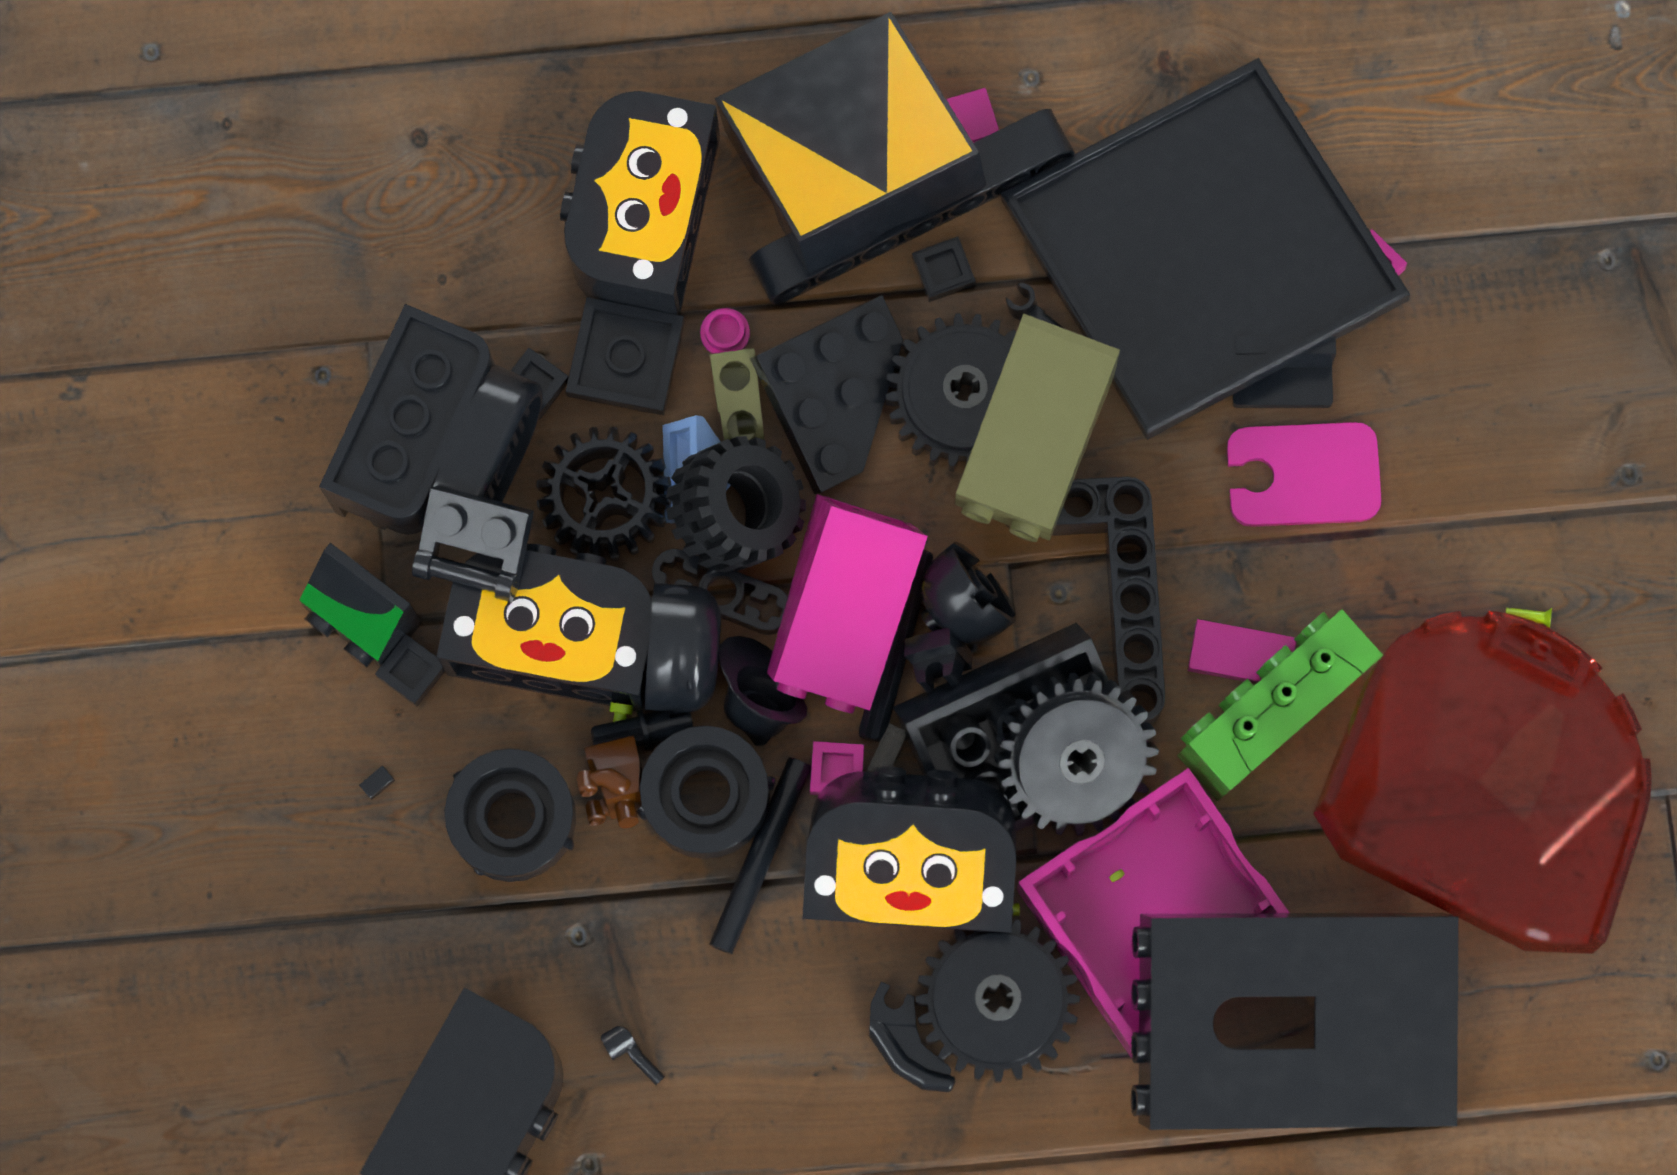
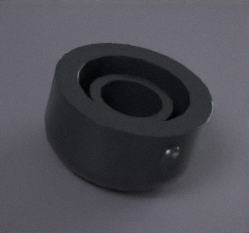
(682, 648)
(687, 754)
(481, 785)

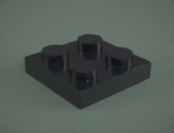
(625, 356)

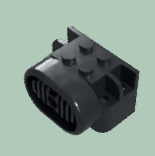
(429, 420)

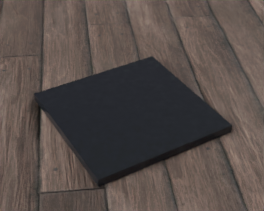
(1201, 233)

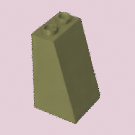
(1036, 428)

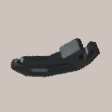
(899, 1043)

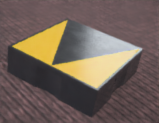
(851, 141)

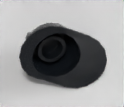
(752, 695)

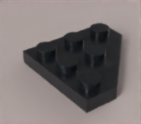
(832, 389)

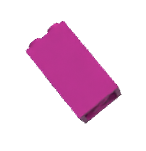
(844, 604)

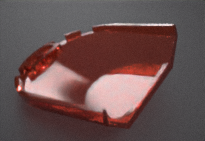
(1493, 780)

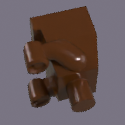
(618, 773)

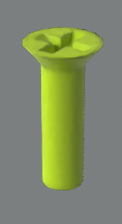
(1536, 616)

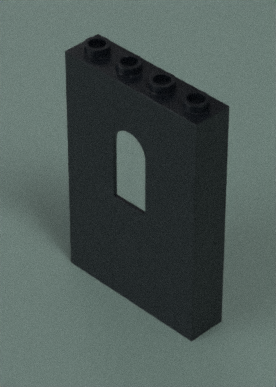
(1379, 1020)

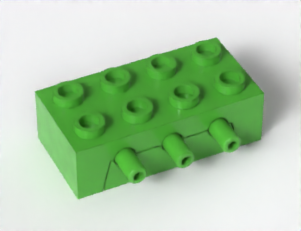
(1272, 711)

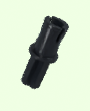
(646, 728)

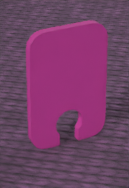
(1317, 474)

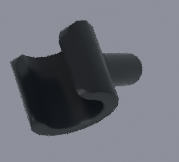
(1030, 308)
(620, 1041)

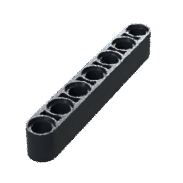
(1006, 160)

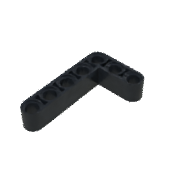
(1125, 577)

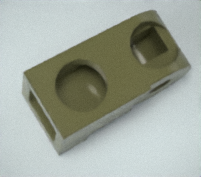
(737, 394)

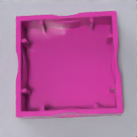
(1174, 862)

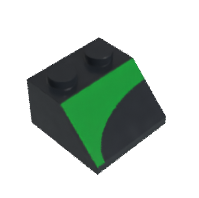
(357, 608)

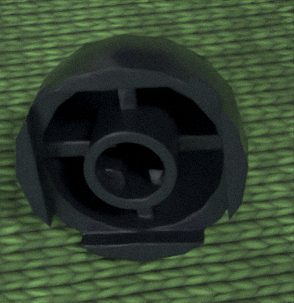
(963, 597)

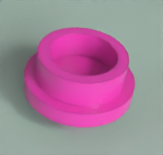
(724, 331)

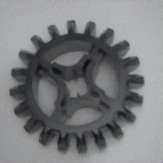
(582, 481)

